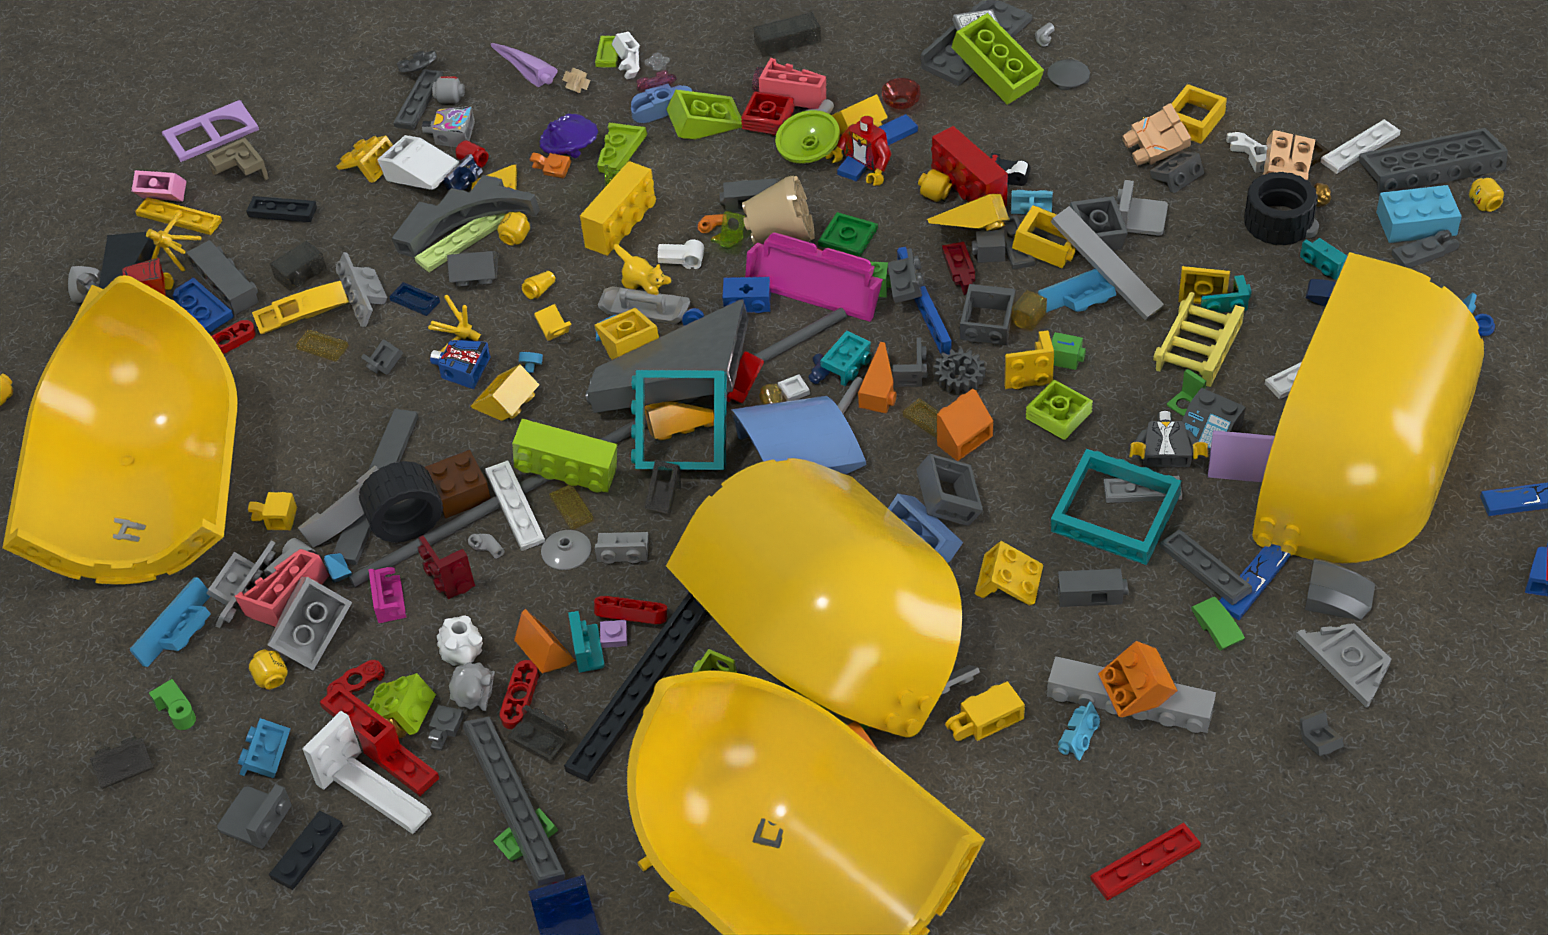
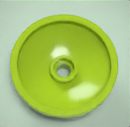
(807, 136)

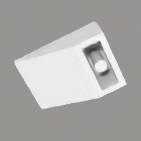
(416, 163)

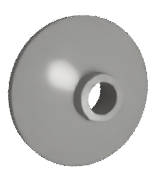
(567, 556)

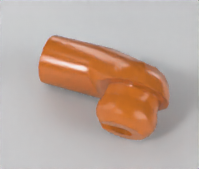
(709, 222)

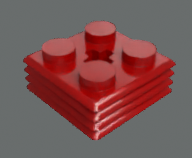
(766, 112)

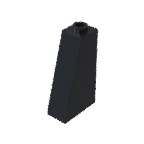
(124, 251)

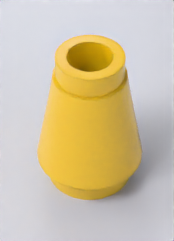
(536, 285)

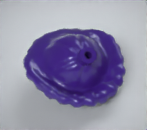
(568, 135)

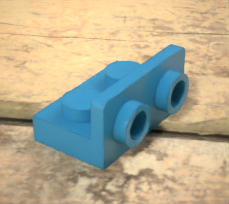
(265, 748)

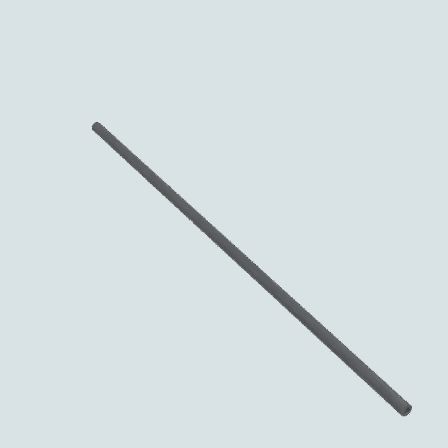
(537, 480)

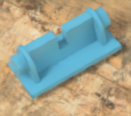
(1084, 723)

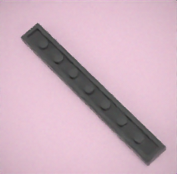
(389, 451)
(514, 802)

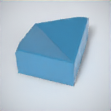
(336, 567)

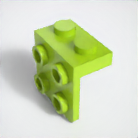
(404, 700)

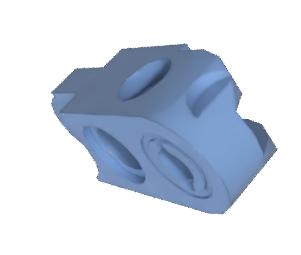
(653, 103)

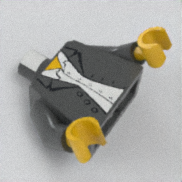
(1167, 443)

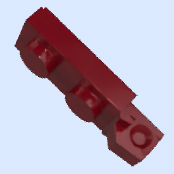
(959, 264)

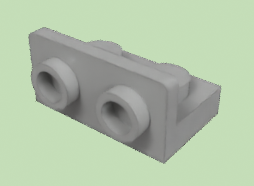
(622, 547)

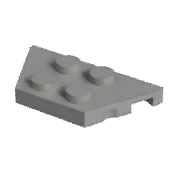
(1349, 658)

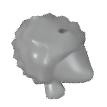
(471, 685)

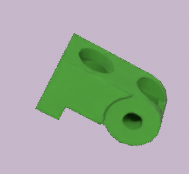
(178, 707)

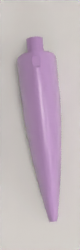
(531, 68)

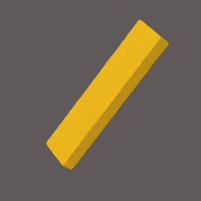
(188, 219)

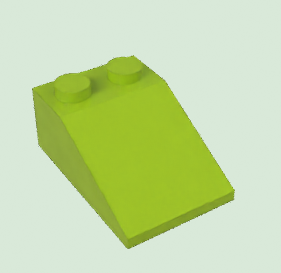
(702, 114)

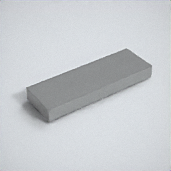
(1123, 491)

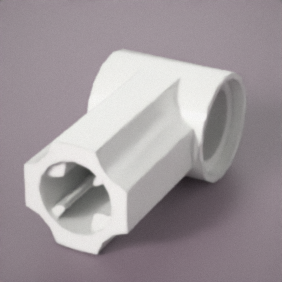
(688, 255)

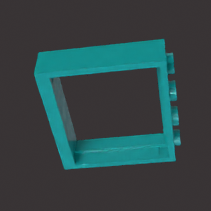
(720, 417)
(1107, 539)

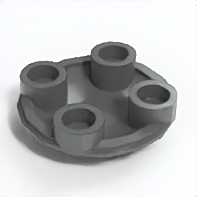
(419, 61)
(1068, 74)

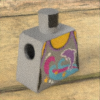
(451, 126)

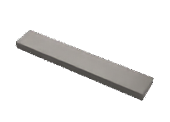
(1107, 263)

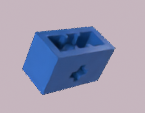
(753, 290)

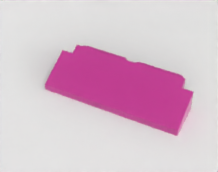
(816, 276)

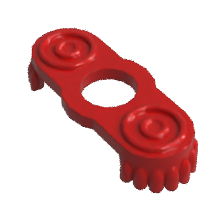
(368, 670)

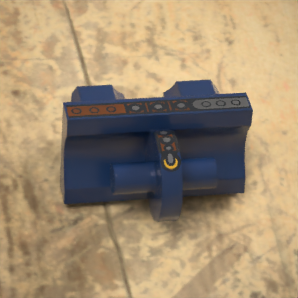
(462, 174)

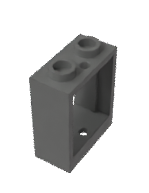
(979, 297)
(960, 508)

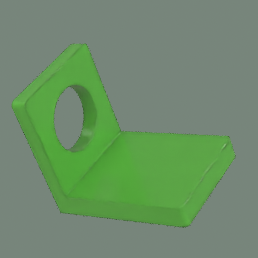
(1191, 385)

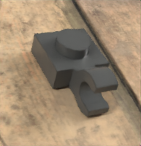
(443, 724)

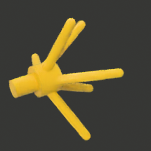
(164, 240)
(462, 330)

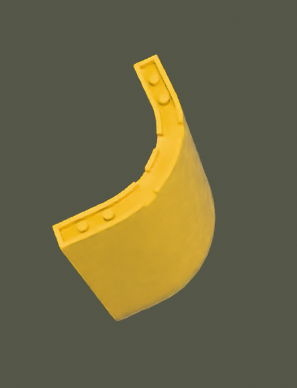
(122, 382)
(1370, 417)
(826, 591)
(858, 835)

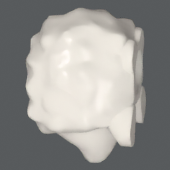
(459, 641)

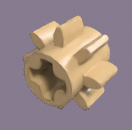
(576, 80)

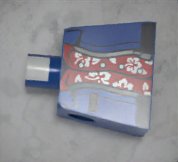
(462, 361)

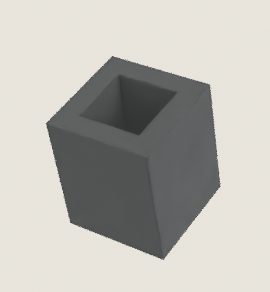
(989, 246)

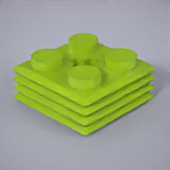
(1059, 409)

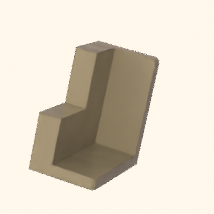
(240, 154)

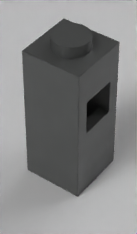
(741, 191)
(1091, 587)

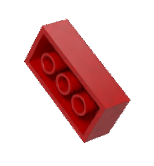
(968, 167)

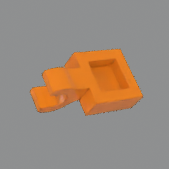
(553, 166)

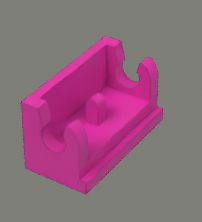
(387, 595)

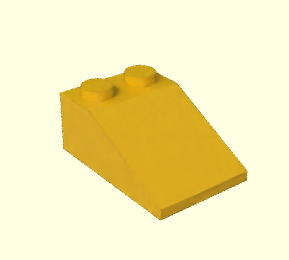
(984, 212)

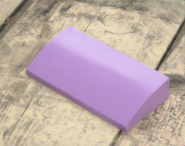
(1239, 456)

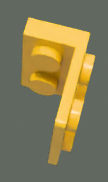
(366, 155)
(1032, 366)
(1010, 572)

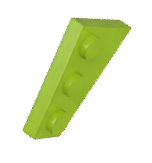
(620, 145)

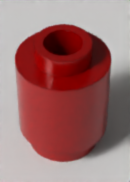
(479, 154)

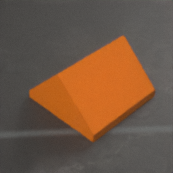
(541, 644)

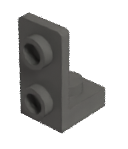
(911, 374)

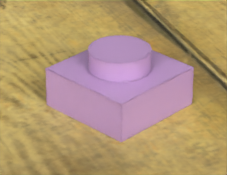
(613, 633)

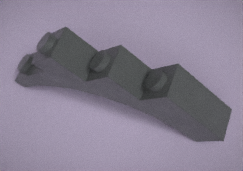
(458, 207)

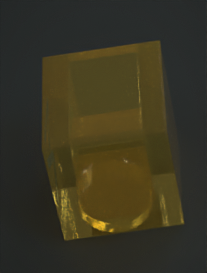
(1029, 310)

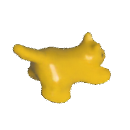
(639, 272)

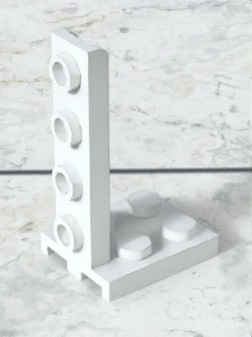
(332, 759)

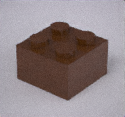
(459, 483)

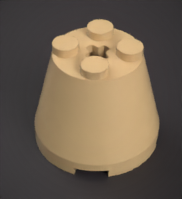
(779, 210)

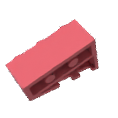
(805, 86)
(269, 596)

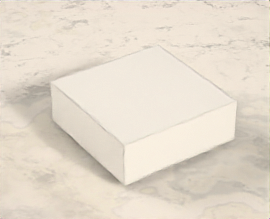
(794, 388)

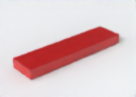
(1145, 861)

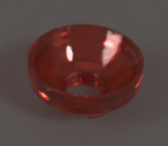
(898, 89)

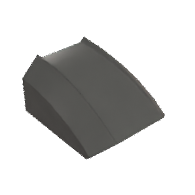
(1338, 591)

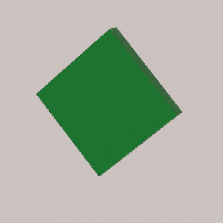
(848, 234)

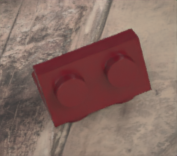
(450, 574)

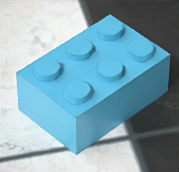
(1418, 213)

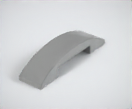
(337, 517)

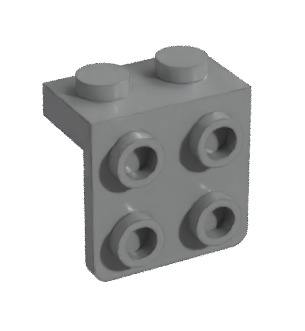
(1139, 214)

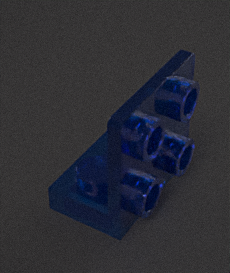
(564, 908)

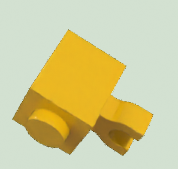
(276, 512)

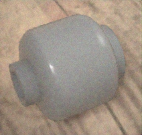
(448, 90)

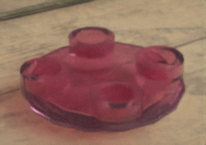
(661, 78)

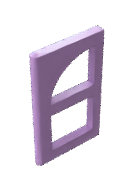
(233, 111)

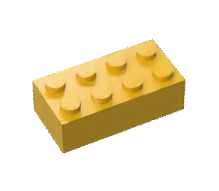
(618, 208)

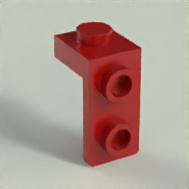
(747, 372)

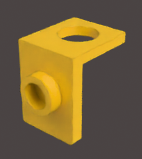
(551, 322)

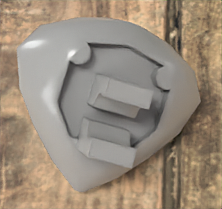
(80, 281)

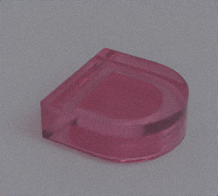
(755, 83)

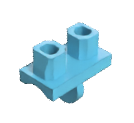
(1024, 200)

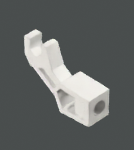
(628, 50)
(1242, 143)

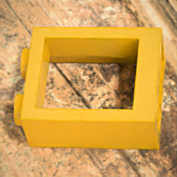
(1214, 103)
(1040, 247)

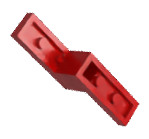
(381, 741)

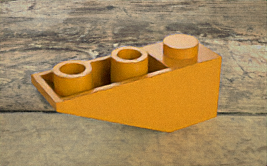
(676, 417)

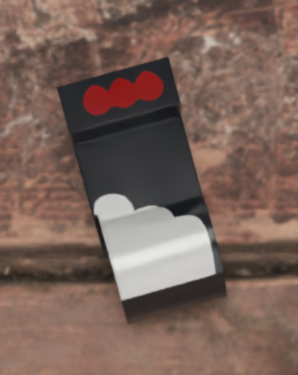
(1017, 171)

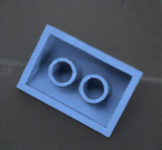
(928, 527)

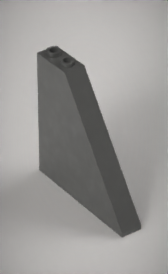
(705, 345)

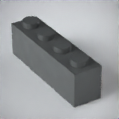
(223, 277)

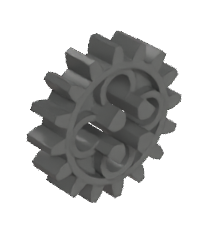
(968, 375)

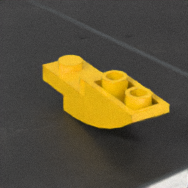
(300, 306)

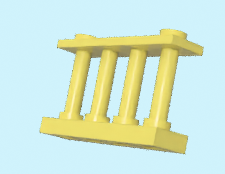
(1215, 353)

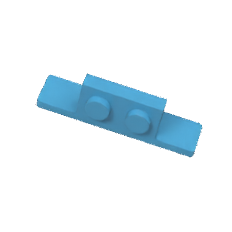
(1078, 292)
(174, 624)

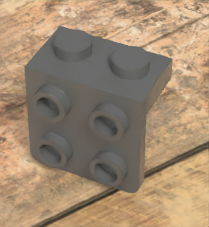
(255, 815)

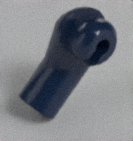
(818, 372)

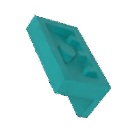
(1323, 257)
(847, 356)
(586, 644)

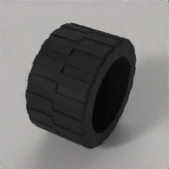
(1277, 225)
(391, 485)

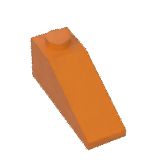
(877, 387)

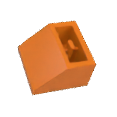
(963, 425)
(1137, 680)

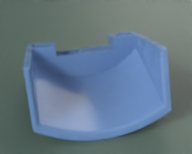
(801, 430)

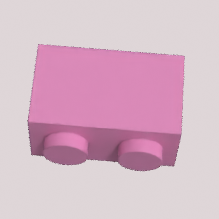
(159, 185)

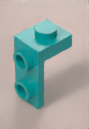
(1226, 302)

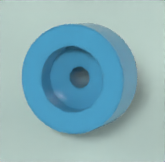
(530, 360)

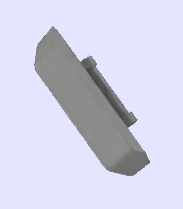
(655, 307)

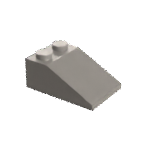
(308, 622)

